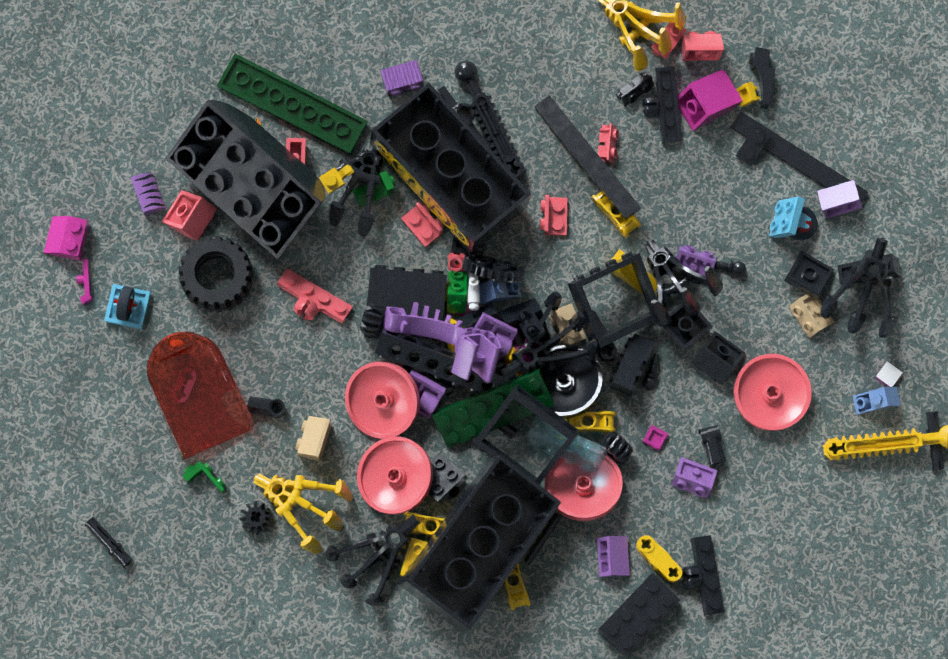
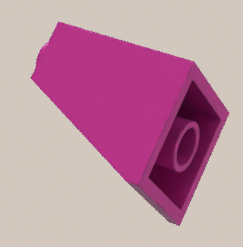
(708, 99)

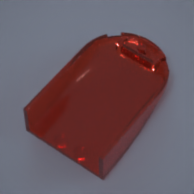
(196, 393)

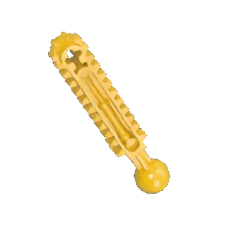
(884, 443)

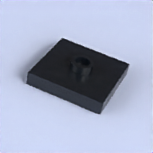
(809, 275)

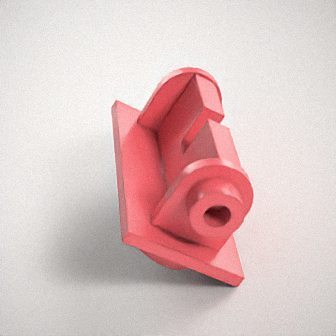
(675, 36)
(609, 136)

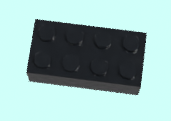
(638, 615)

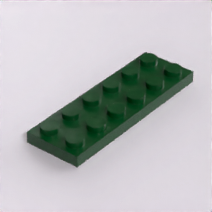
(469, 417)

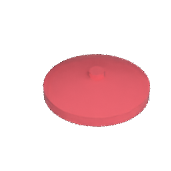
(772, 392)
(382, 399)
(394, 475)
(585, 494)

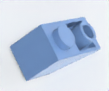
(496, 292)
(876, 400)

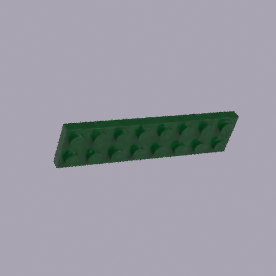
(292, 104)

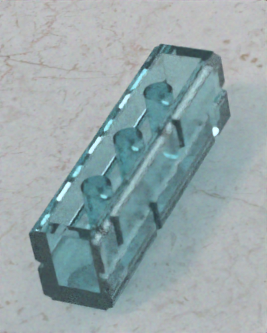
(581, 451)

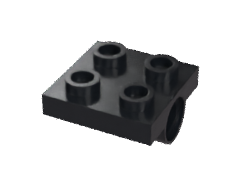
(446, 479)

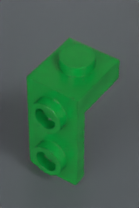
(382, 190)
(457, 292)
(192, 472)

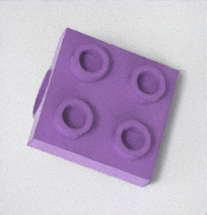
(503, 331)
(429, 393)

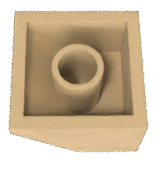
(314, 437)

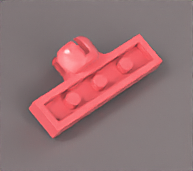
(313, 298)

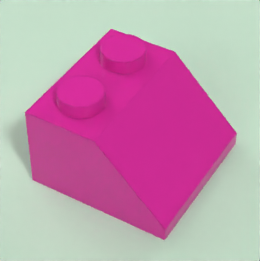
(67, 237)

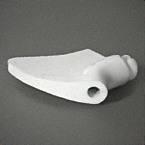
(473, 293)

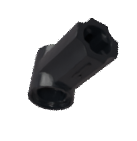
(264, 406)
(712, 443)

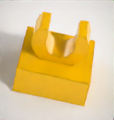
(748, 94)

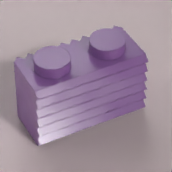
(402, 78)

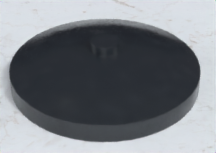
(574, 384)

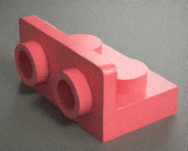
(554, 216)
(423, 224)

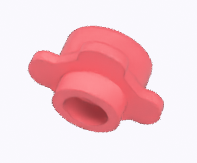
(452, 265)

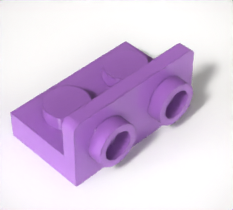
(695, 260)
(694, 477)

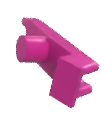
(85, 279)

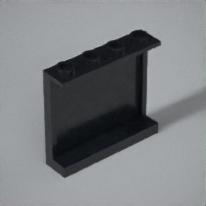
(403, 288)

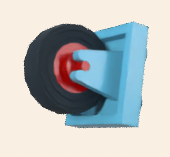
(793, 220)
(127, 306)

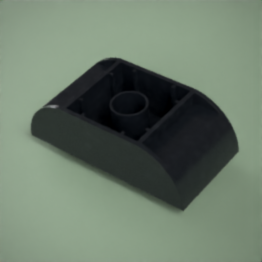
(248, 174)

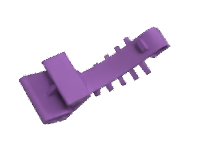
(473, 347)

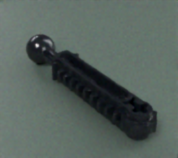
(466, 73)

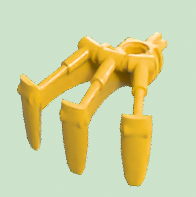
(639, 28)
(286, 500)

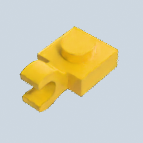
(333, 178)

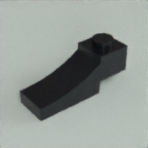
(765, 75)

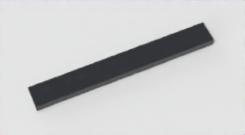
(794, 156)
(587, 157)

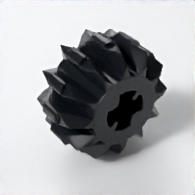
(372, 319)
(617, 447)
(263, 518)

